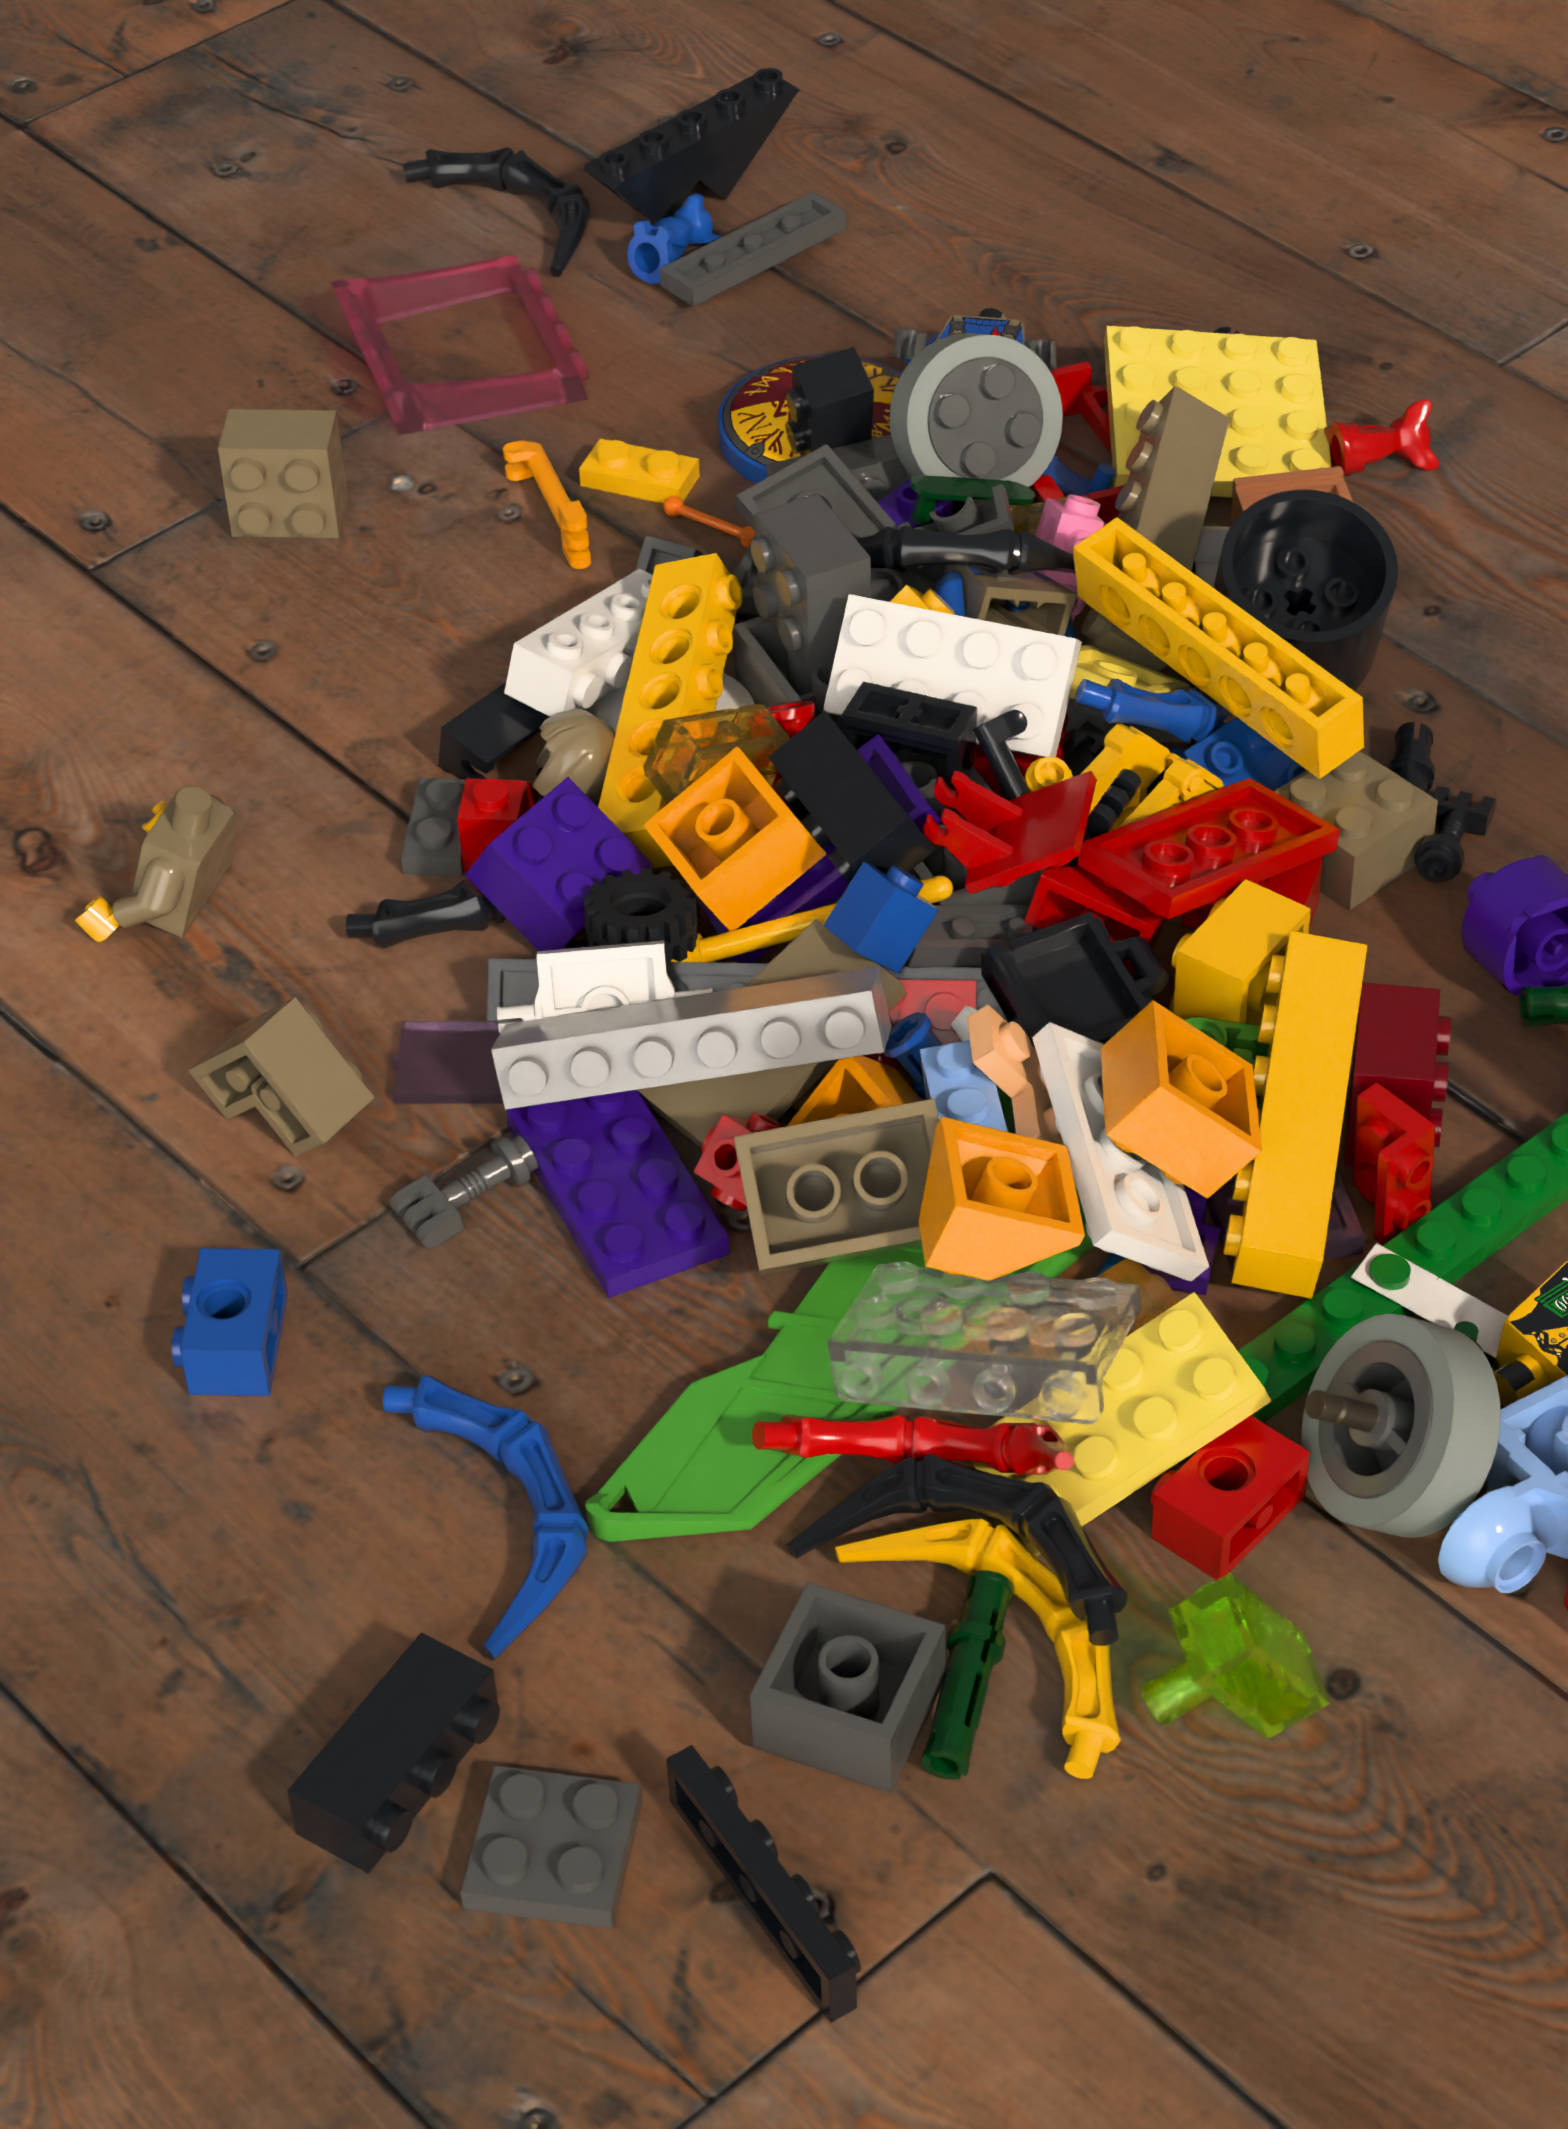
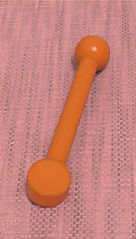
(674, 506)

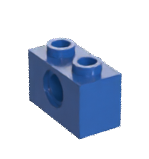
(231, 1322)

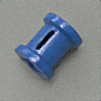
(904, 1045)

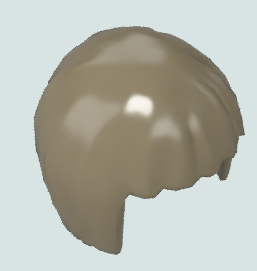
(575, 748)

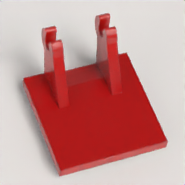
(1012, 835)

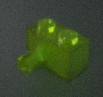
(1241, 1657)

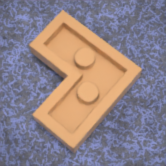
(1012, 1063)

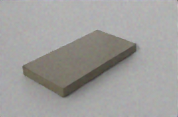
(699, 1104)

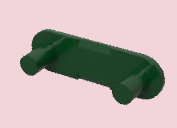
(958, 489)

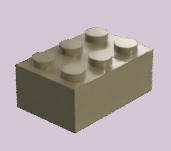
(837, 1185)

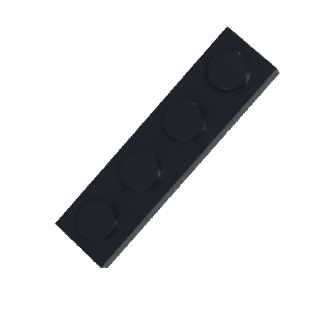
(750, 1863)

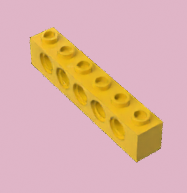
(1220, 648)
(671, 676)

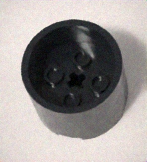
(1313, 576)

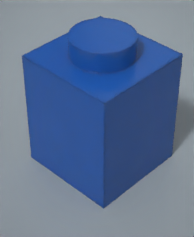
(882, 915)

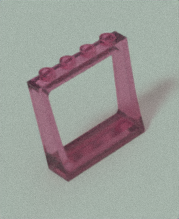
(442, 404)

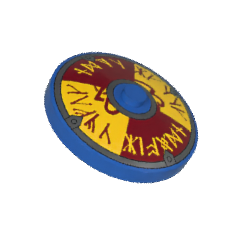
(757, 409)

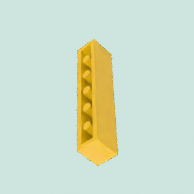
(1299, 1114)

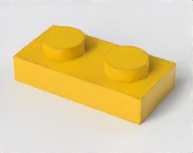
(638, 471)

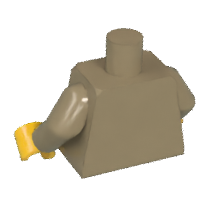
(177, 868)

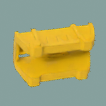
(1147, 758)

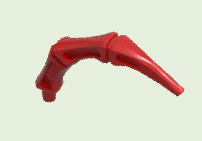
(1005, 1447)

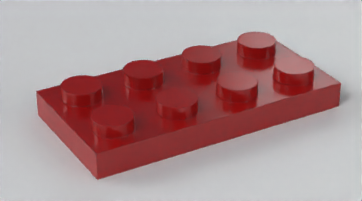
(1207, 847)

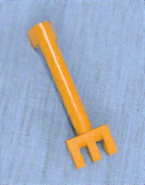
(529, 460)

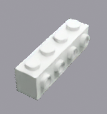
(581, 651)

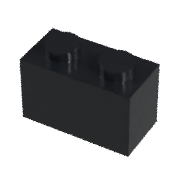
(829, 402)

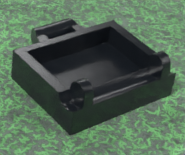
(1072, 978)

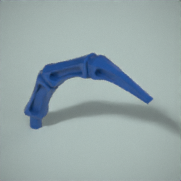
(1178, 712)
(530, 1457)

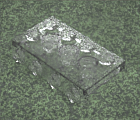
(982, 1345)

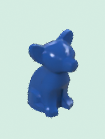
(668, 238)

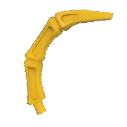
(976, 1546)

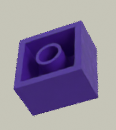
(549, 862)

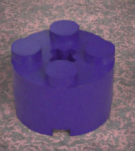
(1520, 924)

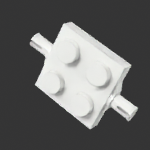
(596, 980)

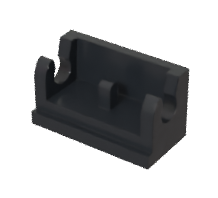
(913, 724)
(486, 734)

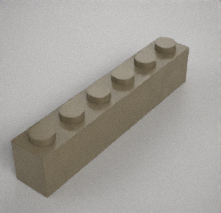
(1165, 496)

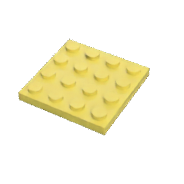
(1257, 381)

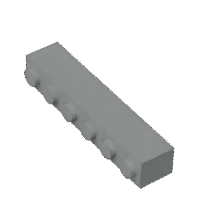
(692, 1038)

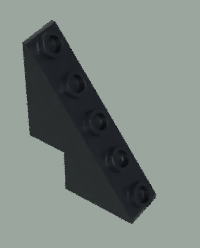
(699, 146)

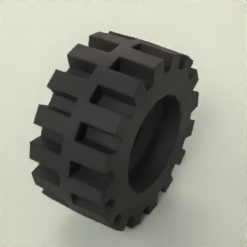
(642, 910)

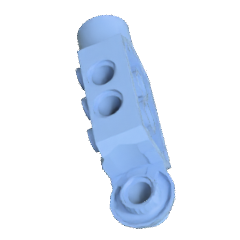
(1525, 1510)

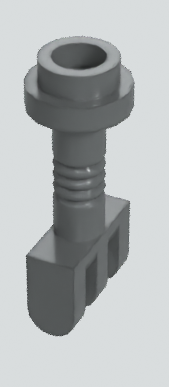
(434, 1212)

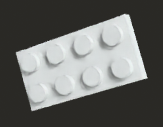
(958, 662)
(1124, 1198)

